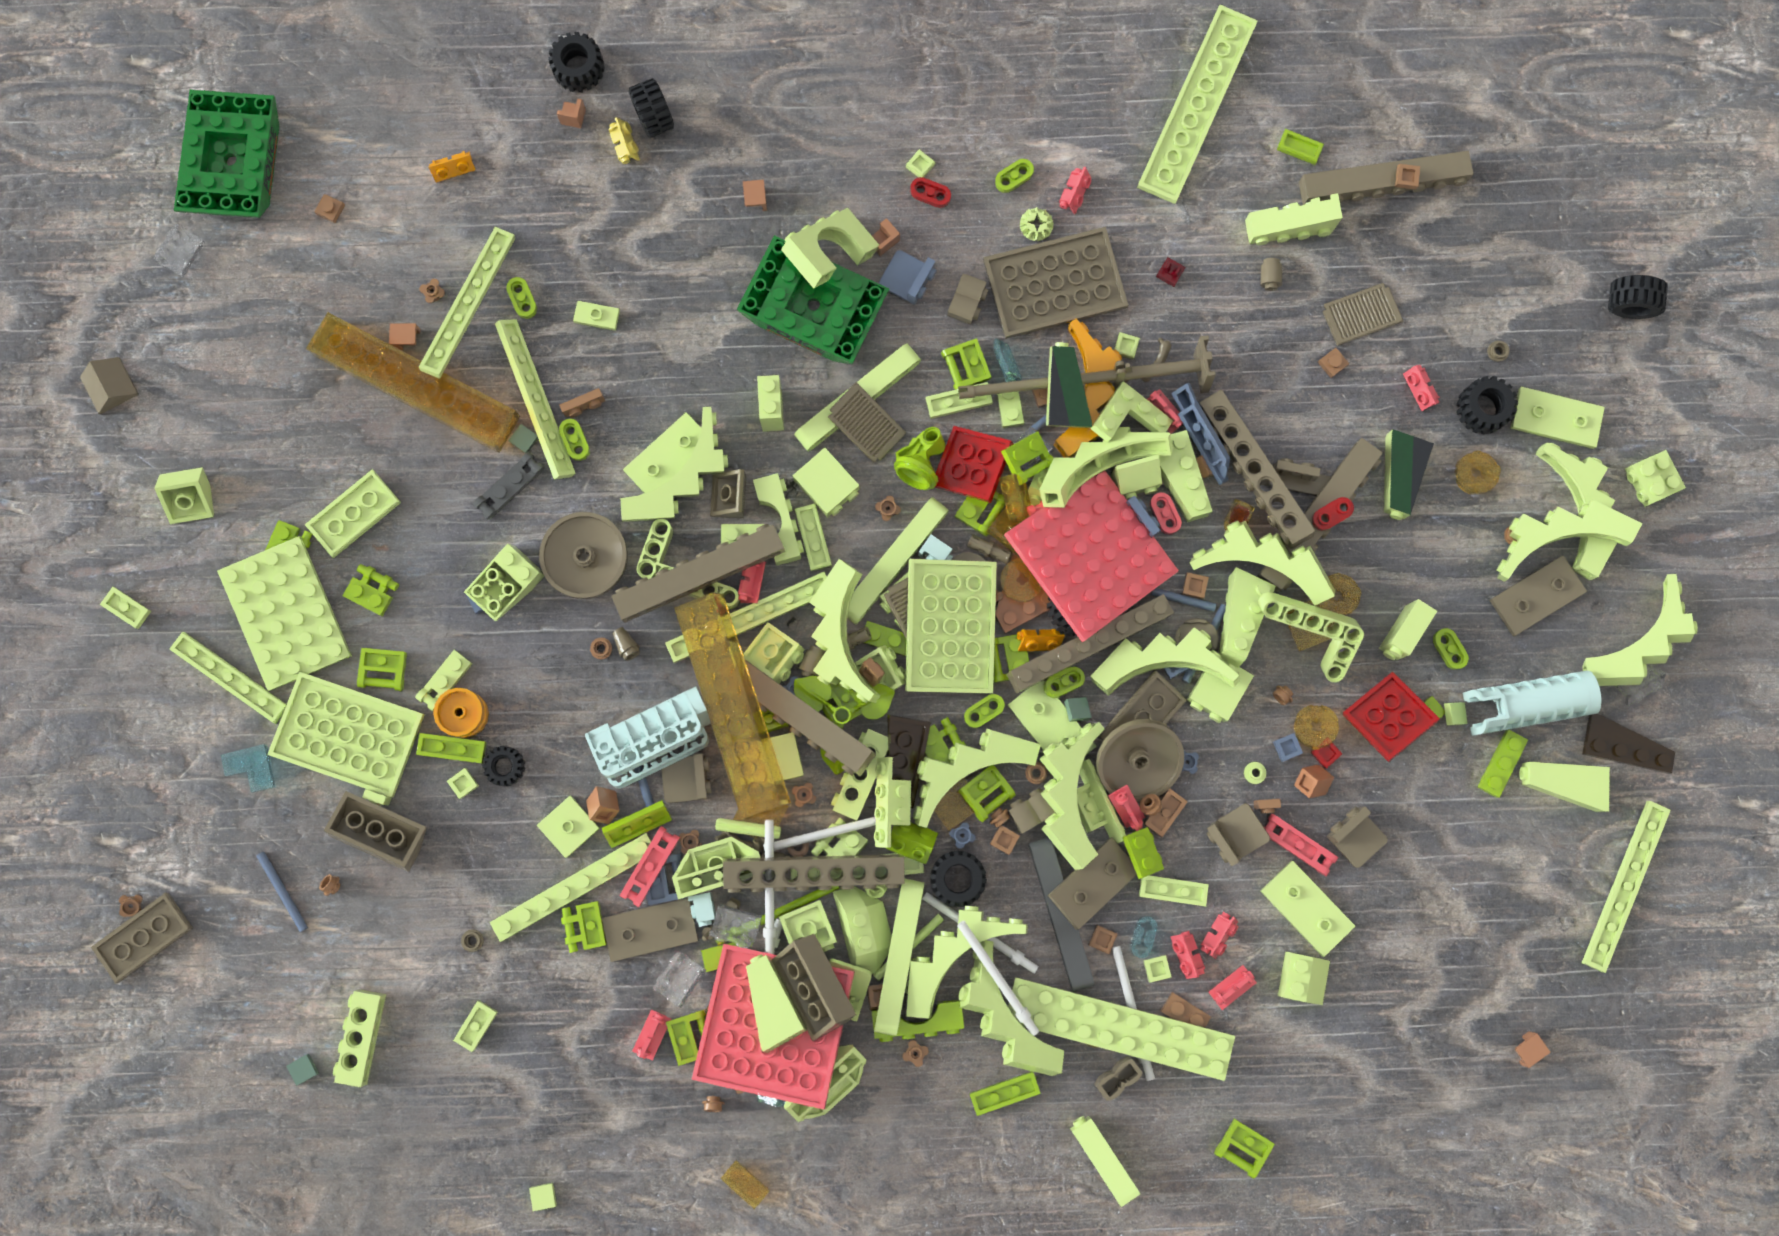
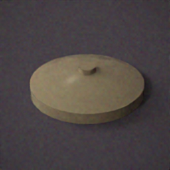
(583, 555)
(1142, 756)

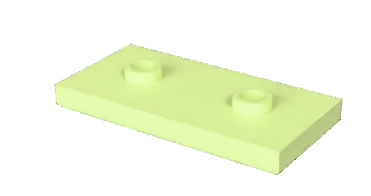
(1557, 417)
(665, 455)
(353, 513)
(1044, 717)
(1307, 908)

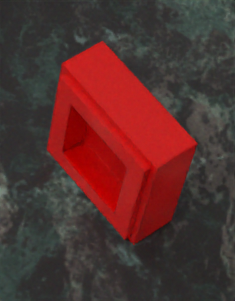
(1327, 755)

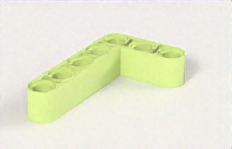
(656, 561)
(1318, 625)

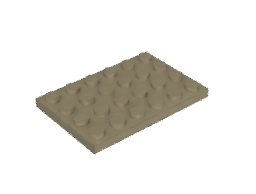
(1055, 282)

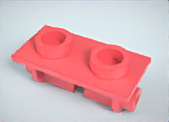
(1079, 182)
(1417, 381)
(1159, 400)
(750, 587)
(1127, 808)
(1216, 943)
(1190, 964)
(1232, 987)
(651, 1035)

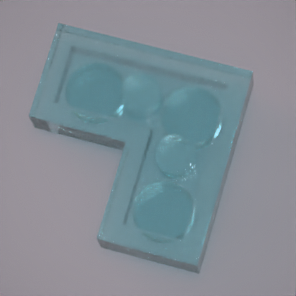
(254, 762)

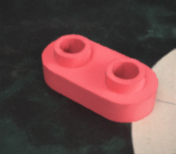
(1164, 514)

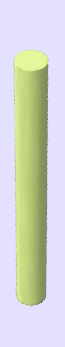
(919, 937)

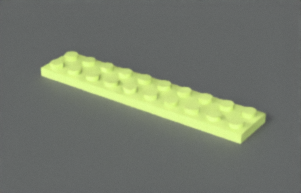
(1197, 104)
(1125, 1029)

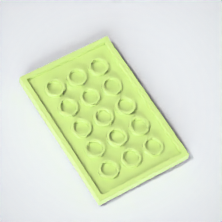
(284, 613)
(950, 626)
(346, 734)

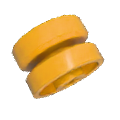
(449, 707)

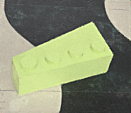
(1294, 221)
(1184, 480)
(1241, 615)

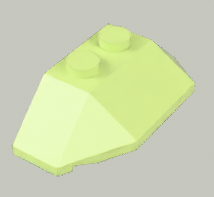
(703, 866)
(863, 928)
(845, 1078)

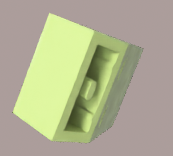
(504, 582)

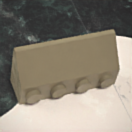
(376, 831)
(813, 986)

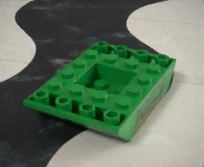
(221, 128)
(780, 301)

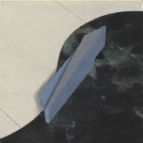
(1202, 433)

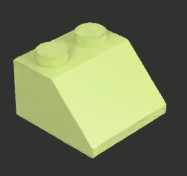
(1138, 476)
(185, 495)
(1303, 978)

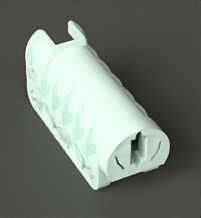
(1538, 701)
(650, 736)

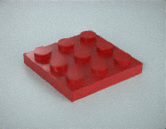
(972, 464)
(1391, 716)

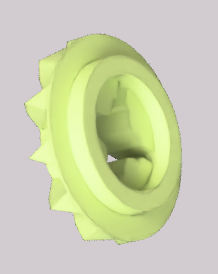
(1029, 229)

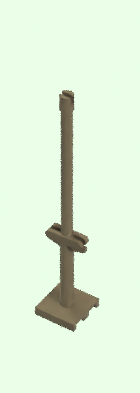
(1121, 372)

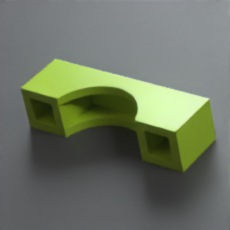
(946, 1018)

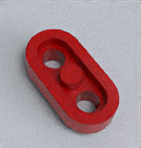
(932, 190)
(1333, 513)

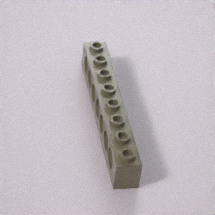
(1293, 536)
(733, 867)

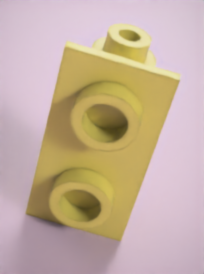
(621, 132)

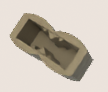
(967, 299)
(1030, 812)
(1113, 1082)

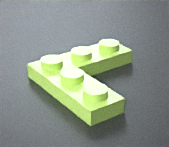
(1128, 401)

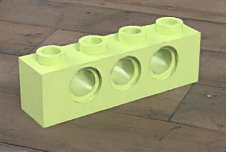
(854, 808)
(373, 1004)

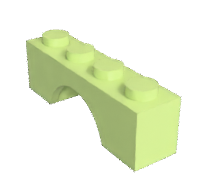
(770, 493)

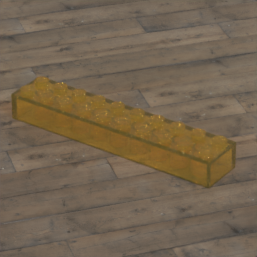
(400, 377)
(732, 705)

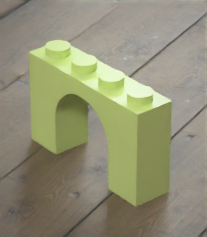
(841, 228)

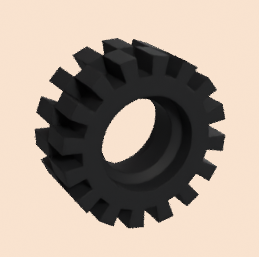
(492, 759)

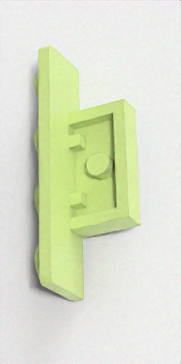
(892, 802)
(1095, 805)

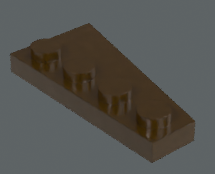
(1619, 744)
(907, 746)

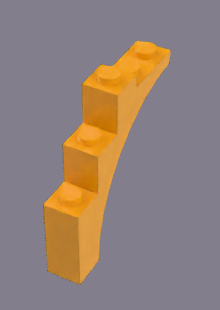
(1096, 393)

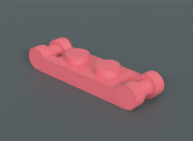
(1300, 845)
(649, 866)

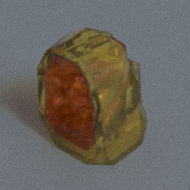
(1239, 512)

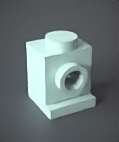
(935, 549)
(703, 908)

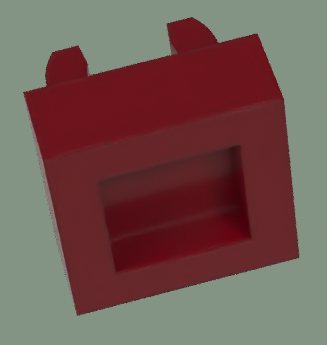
(1170, 272)

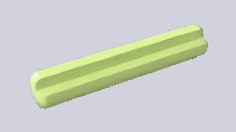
(744, 827)

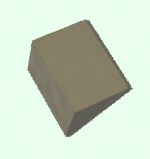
(108, 383)
(728, 494)

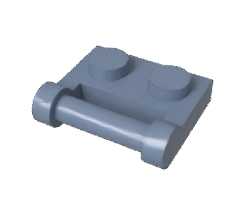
(660, 890)

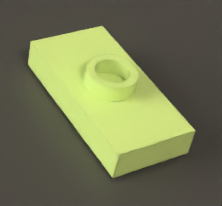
(596, 315)

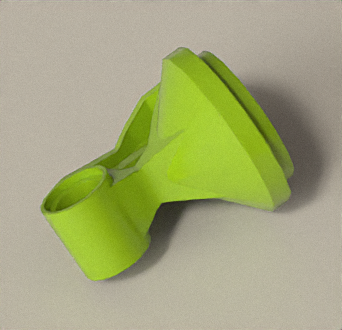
(913, 461)

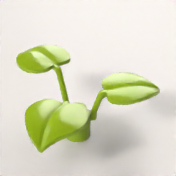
(816, 693)

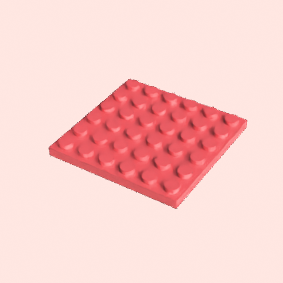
(1091, 555)
(732, 1049)

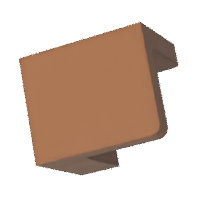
(572, 114)
(755, 193)
(886, 237)
(403, 334)
(1314, 781)
(602, 805)
(1531, 1049)

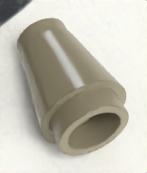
(625, 644)

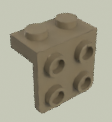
(687, 780)
(1237, 834)
(1357, 836)

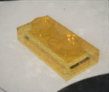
(745, 1184)

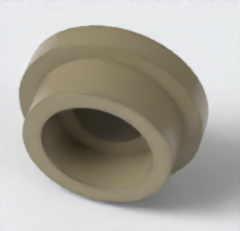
(1502, 346)
(466, 943)

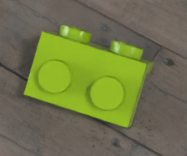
(913, 841)
(1143, 852)

